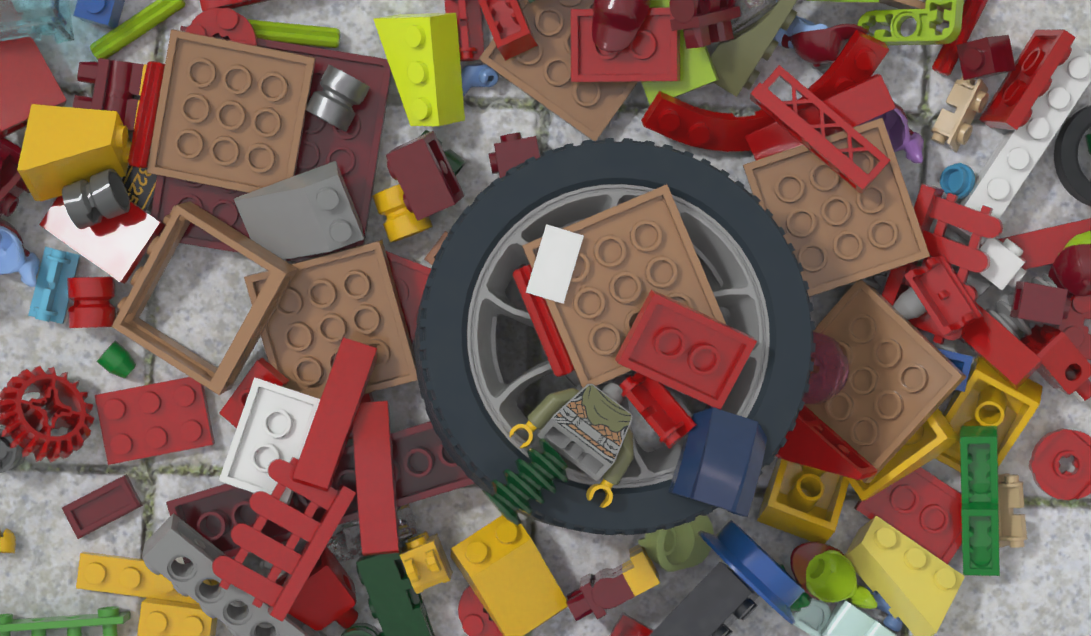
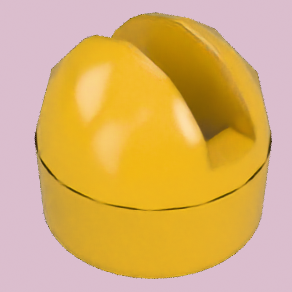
(7, 542)

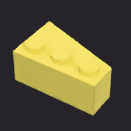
(905, 575)

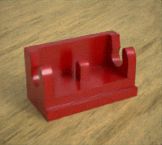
(943, 295)

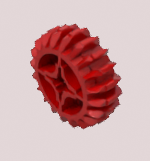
(58, 402)

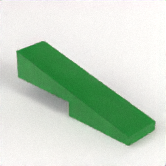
(980, 500)

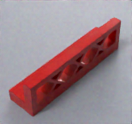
(812, 139)

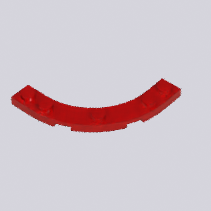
(726, 132)

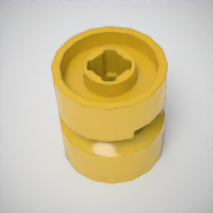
(399, 221)

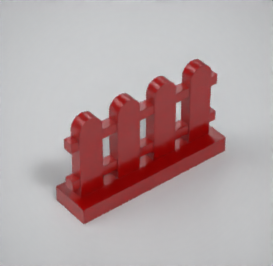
(981, 223)
(282, 556)

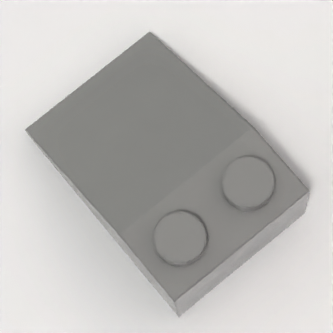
(302, 214)

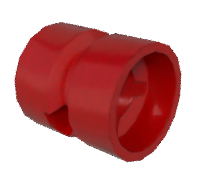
(91, 302)

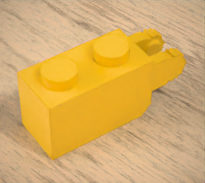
(425, 561)

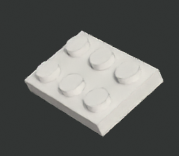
(270, 428)

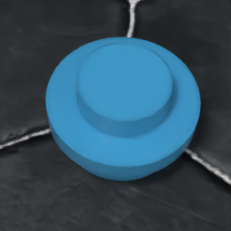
(958, 180)

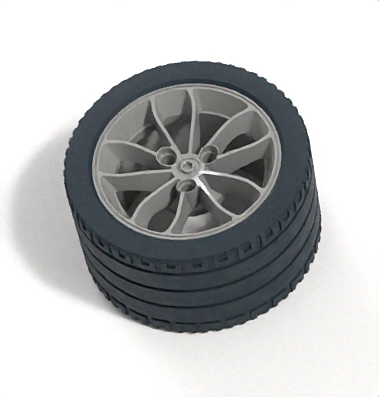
(456, 321)

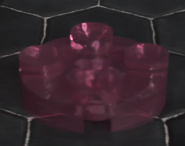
(832, 373)

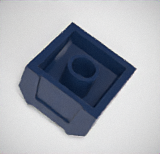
(720, 461)

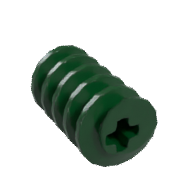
(528, 482)

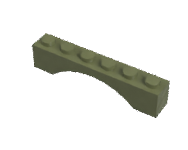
(738, 57)

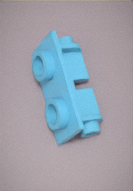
(51, 289)

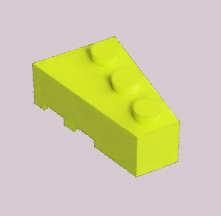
(425, 65)

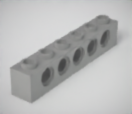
(178, 540)

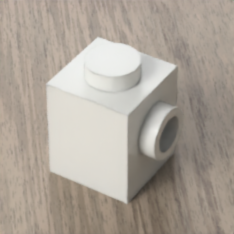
(1004, 262)

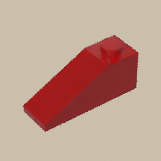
(819, 447)

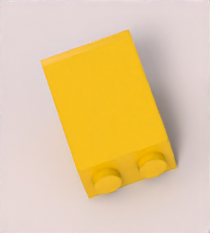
(70, 146)

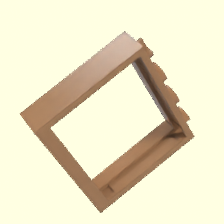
(147, 277)

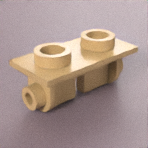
(957, 126)
(1011, 526)

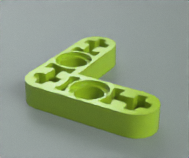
(926, 22)

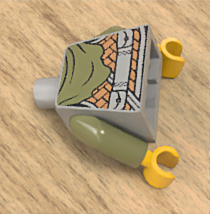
(588, 431)

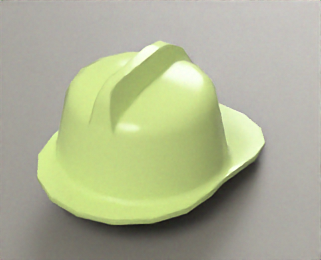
(678, 546)

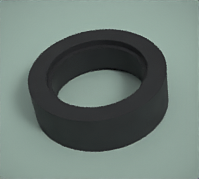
(1066, 156)

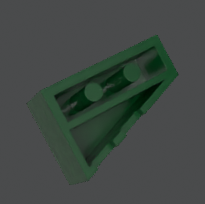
(392, 596)

